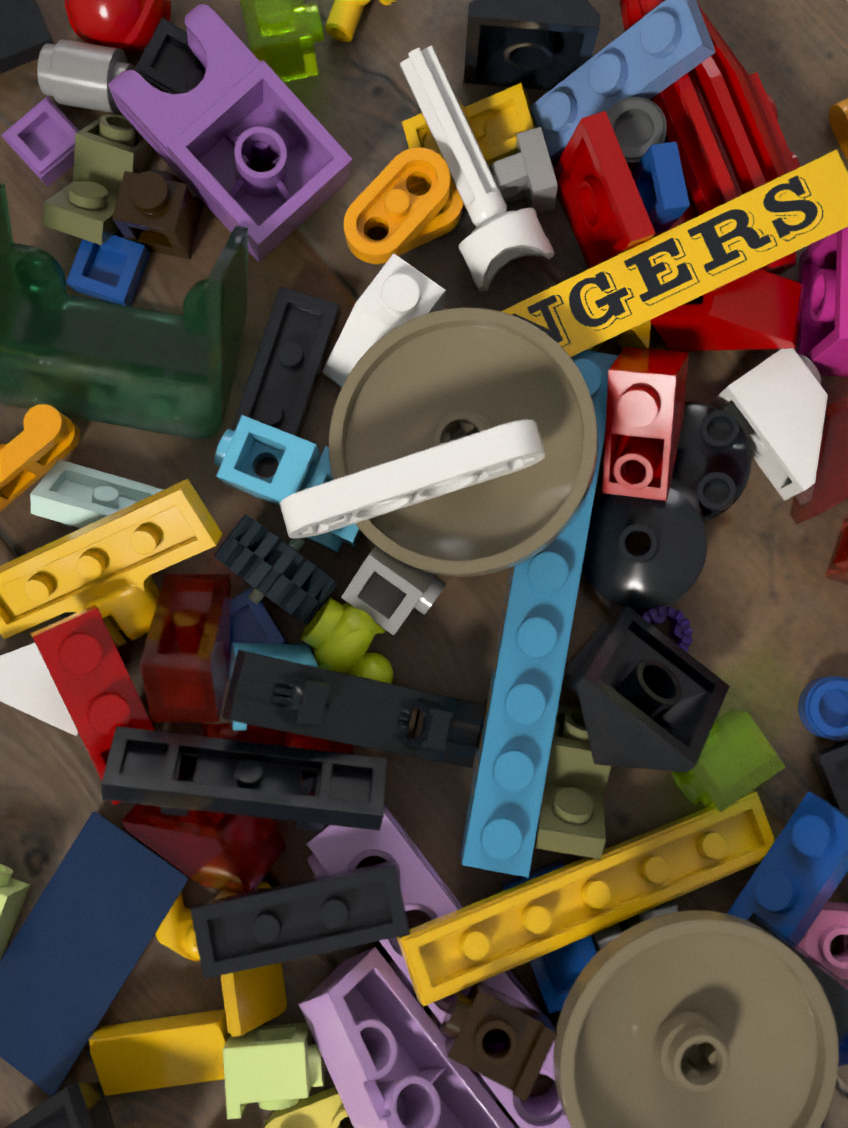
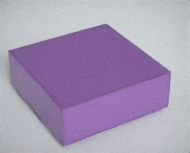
(44, 141)

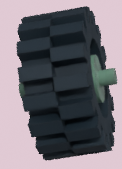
(275, 569)

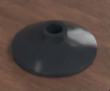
(665, 570)

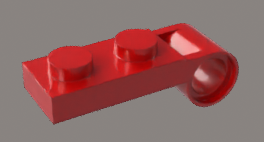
(91, 681)

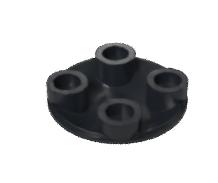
(711, 459)

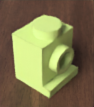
(271, 1068)

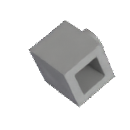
(391, 590)

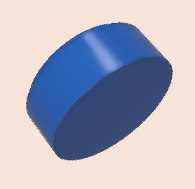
(825, 707)

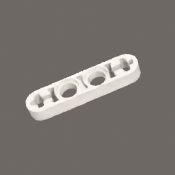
(413, 479)

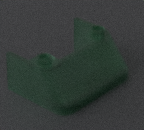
(116, 359)

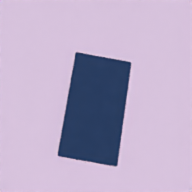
(80, 948)

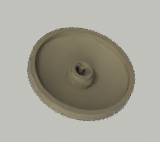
(450, 380)
(696, 1029)

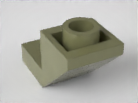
(100, 159)
(573, 791)

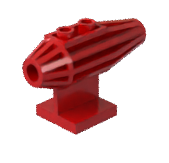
(723, 139)

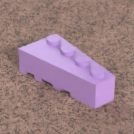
(391, 1054)

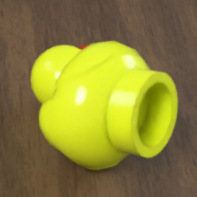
(341, 639)

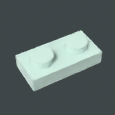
(84, 495)

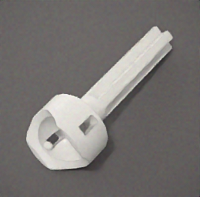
(499, 233)

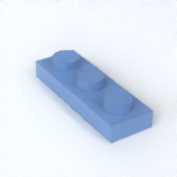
(635, 64)

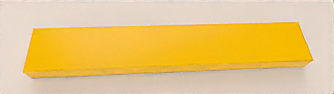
(583, 898)

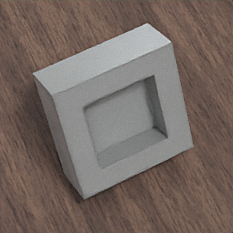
(528, 173)

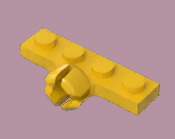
(108, 565)

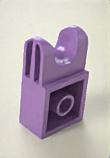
(225, 123)

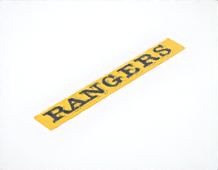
(693, 257)

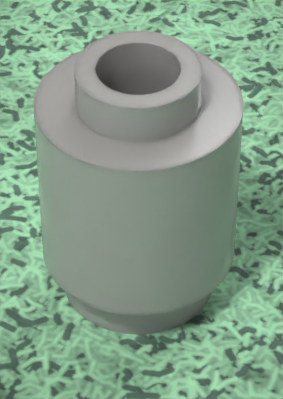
(80, 73)

